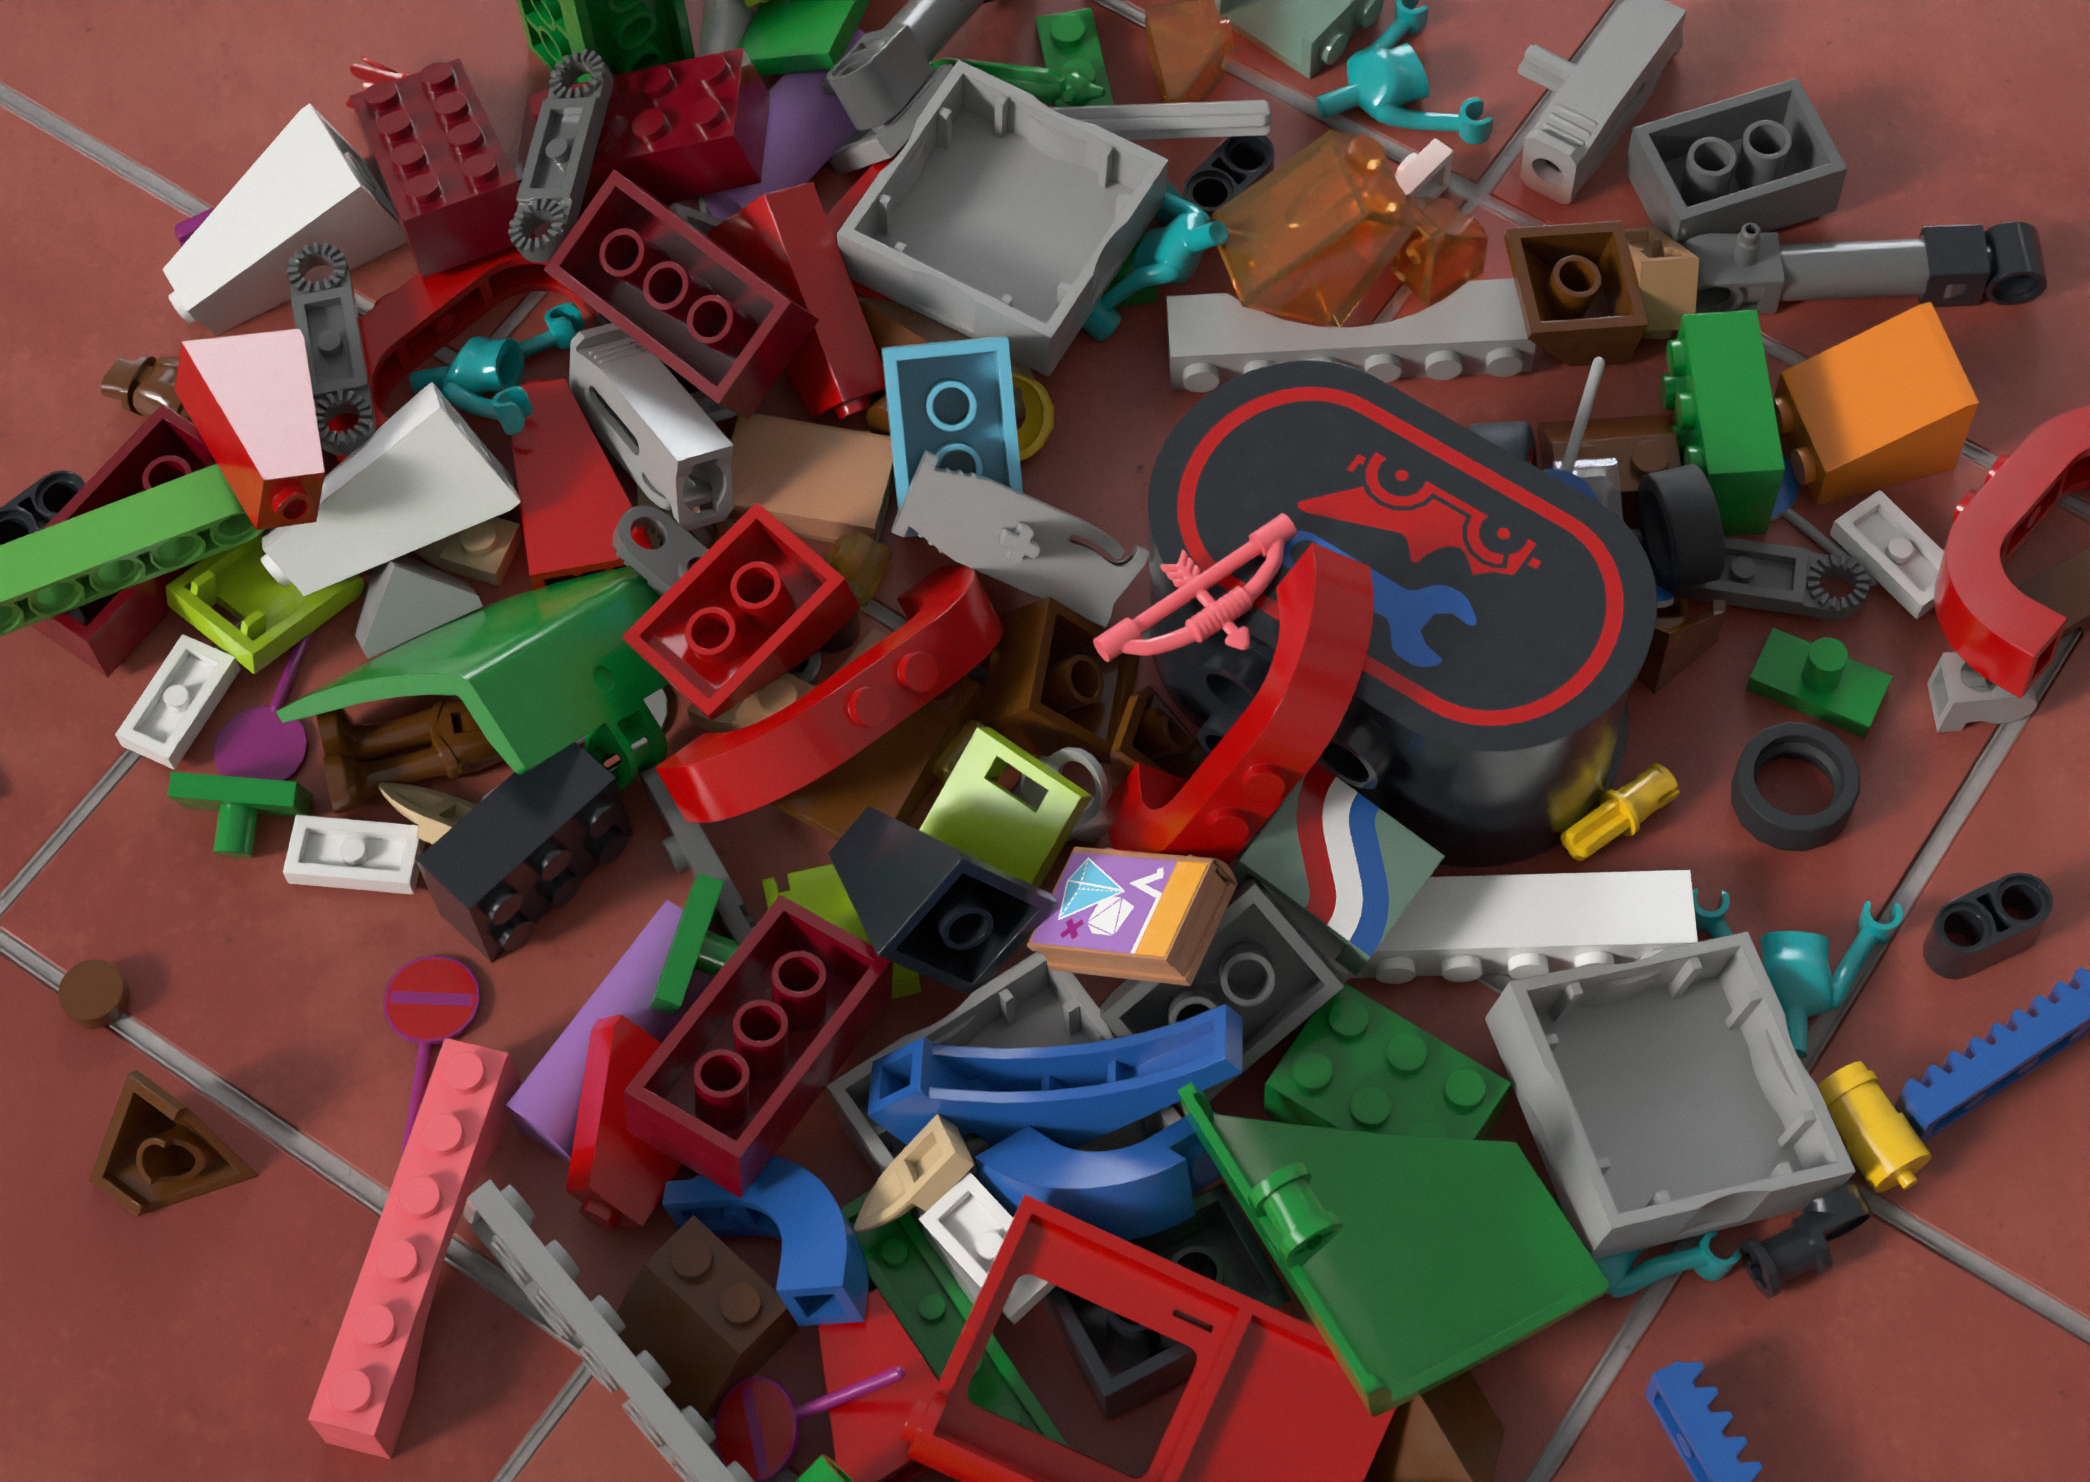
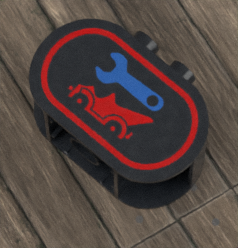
(1497, 591)

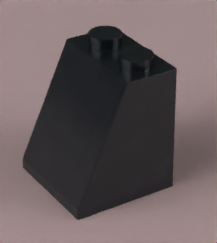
(934, 902)

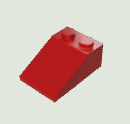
(743, 614)

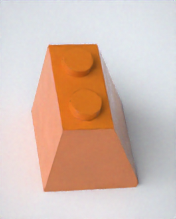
(1876, 408)

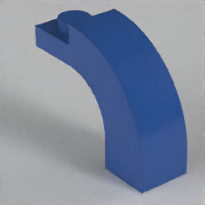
(1118, 1190)
(821, 1257)

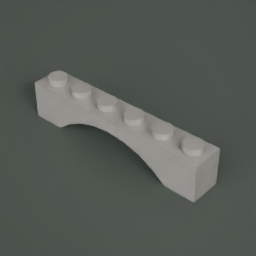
(1464, 334)

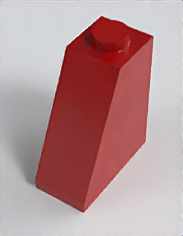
(610, 1168)
(870, 1426)

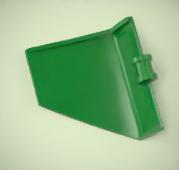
(530, 674)
(1403, 1244)

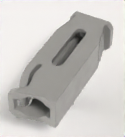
(1596, 96)
(654, 425)
(1017, 539)

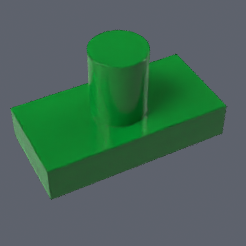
(1819, 681)
(238, 805)
(692, 946)

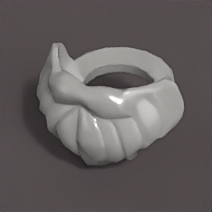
(1094, 819)

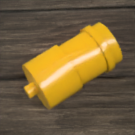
(1874, 1132)

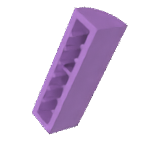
(800, 137)
(550, 1096)

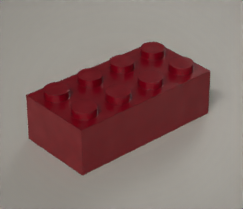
(676, 128)
(440, 165)
(681, 295)
(114, 625)
(758, 1046)

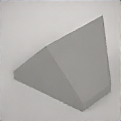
(407, 601)

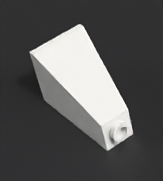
(295, 194)
(392, 495)

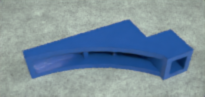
(1058, 1090)

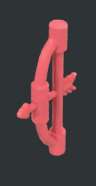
(1217, 615)

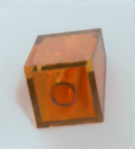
(1316, 230)

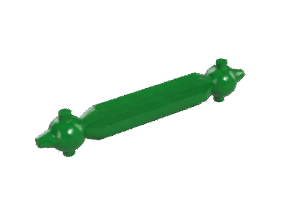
(1043, 83)

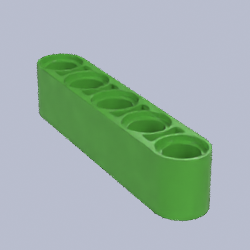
(119, 547)

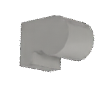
(1965, 696)

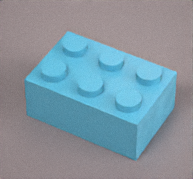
(955, 405)

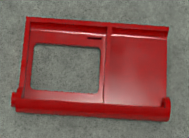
(1255, 1408)

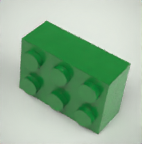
(1726, 414)
(1381, 1074)

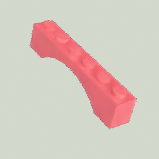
(383, 1329)

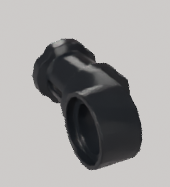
(1804, 1244)

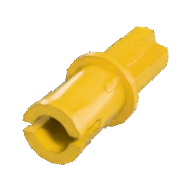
(1621, 812)

